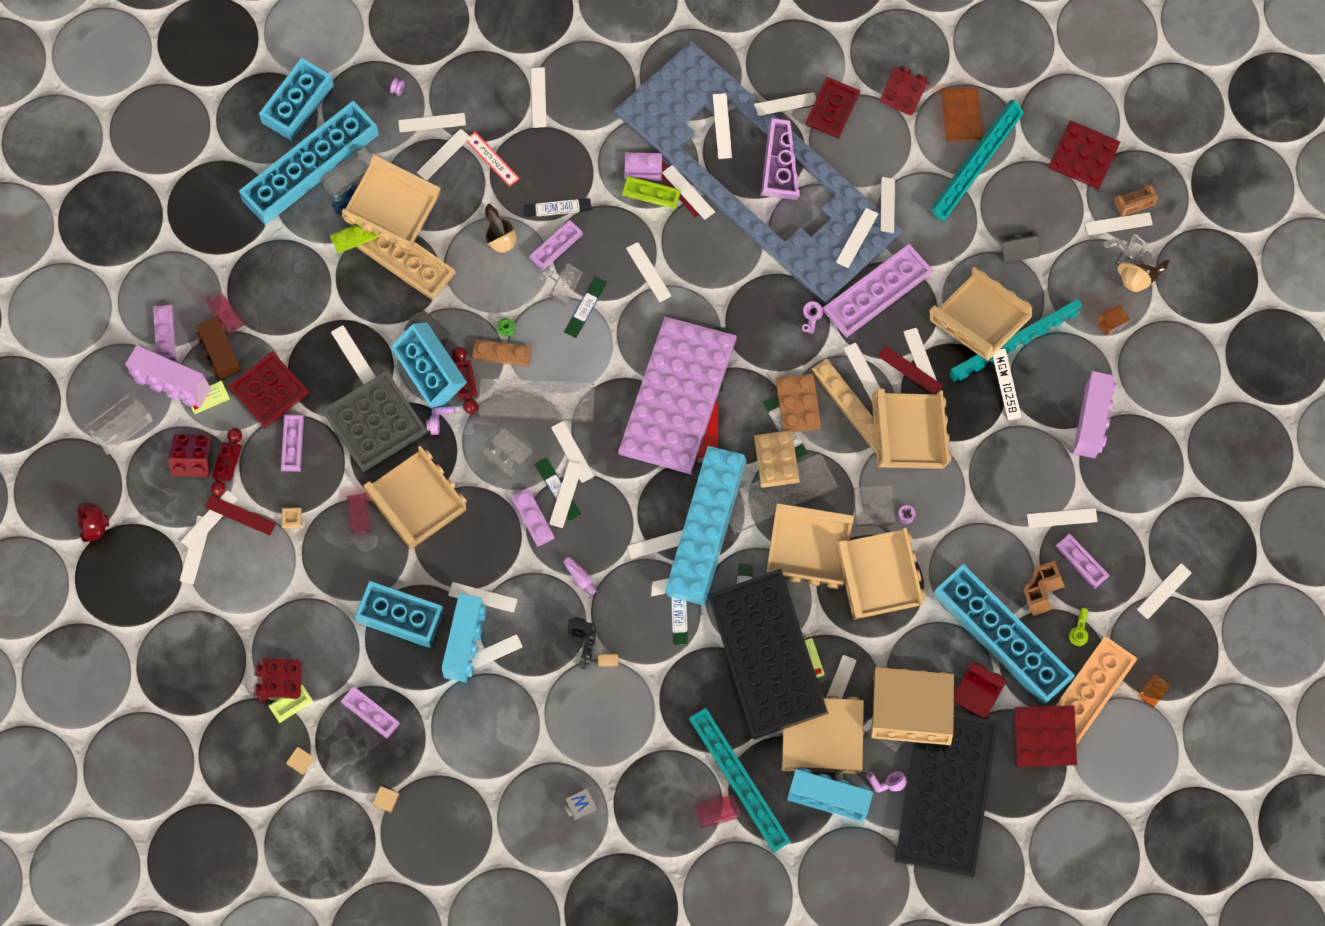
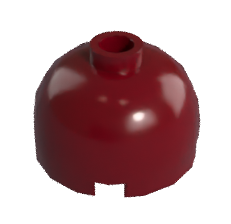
(91, 521)

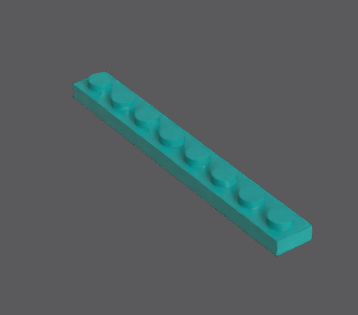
(977, 160)
(1022, 337)
(739, 780)

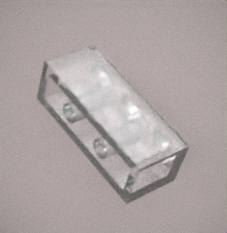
(346, 174)

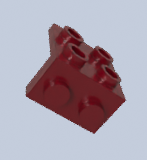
(904, 90)
(190, 455)
(277, 679)
(979, 690)

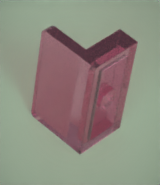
(226, 313)
(717, 811)

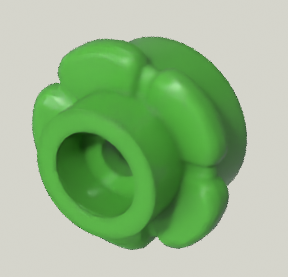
(506, 331)

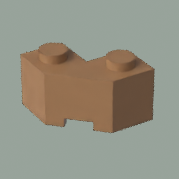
(1044, 580)

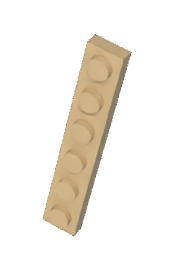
(846, 400)

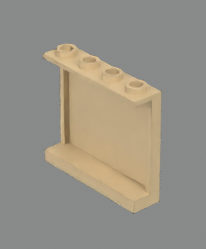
(391, 203)
(982, 314)
(910, 430)
(416, 498)
(806, 545)
(880, 574)
(913, 706)
(827, 742)

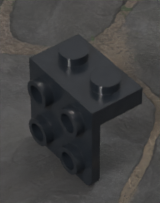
(581, 629)

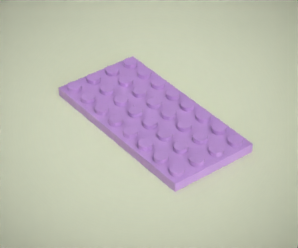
(677, 395)

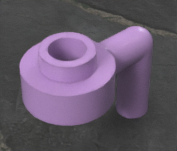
(810, 327)
(433, 424)
(895, 782)

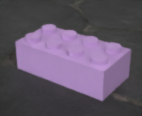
(168, 377)
(1094, 414)

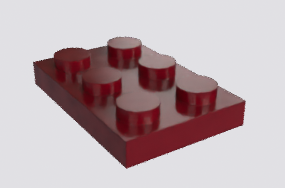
(832, 107)

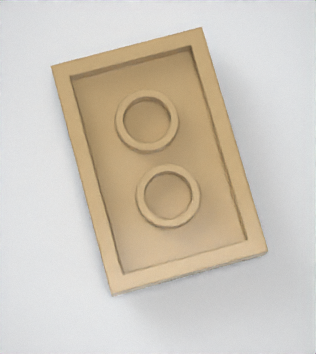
(776, 459)

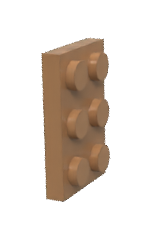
(798, 403)

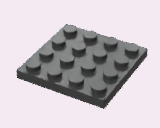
(374, 421)

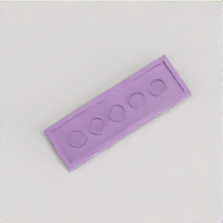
(877, 290)

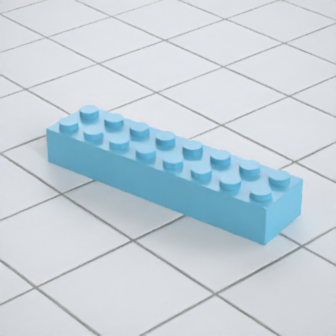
(307, 162)
(706, 525)
(1003, 635)

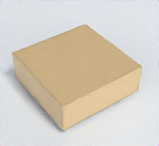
(292, 517)
(607, 660)
(300, 760)
(385, 799)

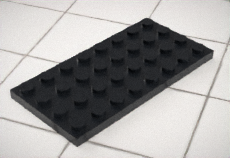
(767, 654)
(948, 799)

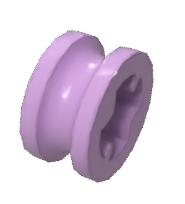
(397, 86)
(900, 514)

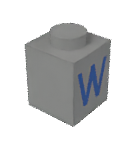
(580, 804)

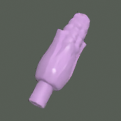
(580, 576)

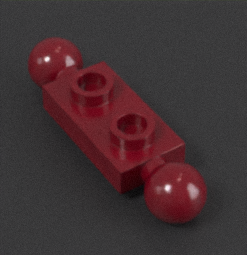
(469, 390)
(226, 461)

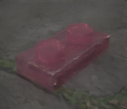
(358, 513)

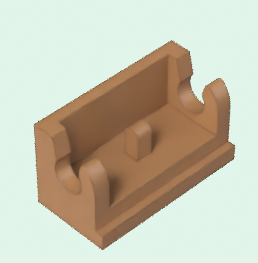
(1136, 200)

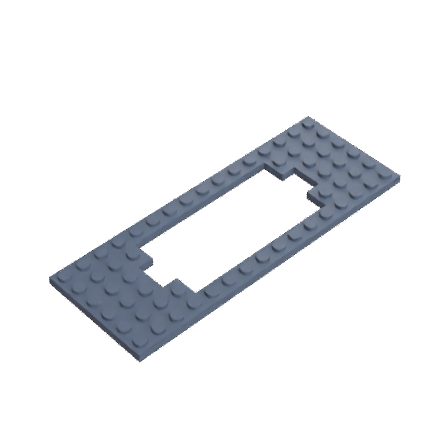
(660, 116)

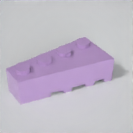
(779, 169)

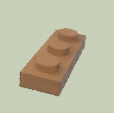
(501, 353)

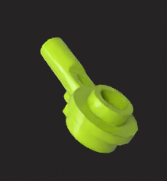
(1078, 636)

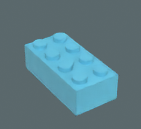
(296, 99)
(428, 364)
(399, 614)
(462, 638)
(830, 795)

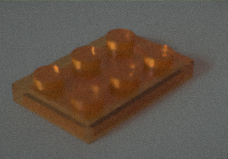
(961, 114)

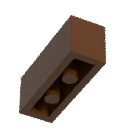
(217, 348)

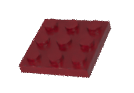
(1084, 154)
(268, 390)
(1045, 736)

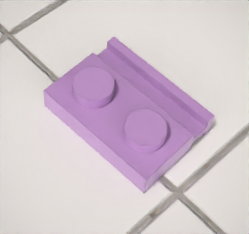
(643, 166)

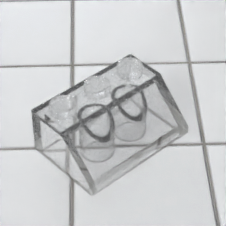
(118, 422)

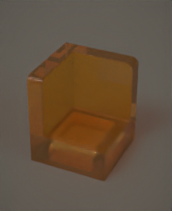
(1153, 691)

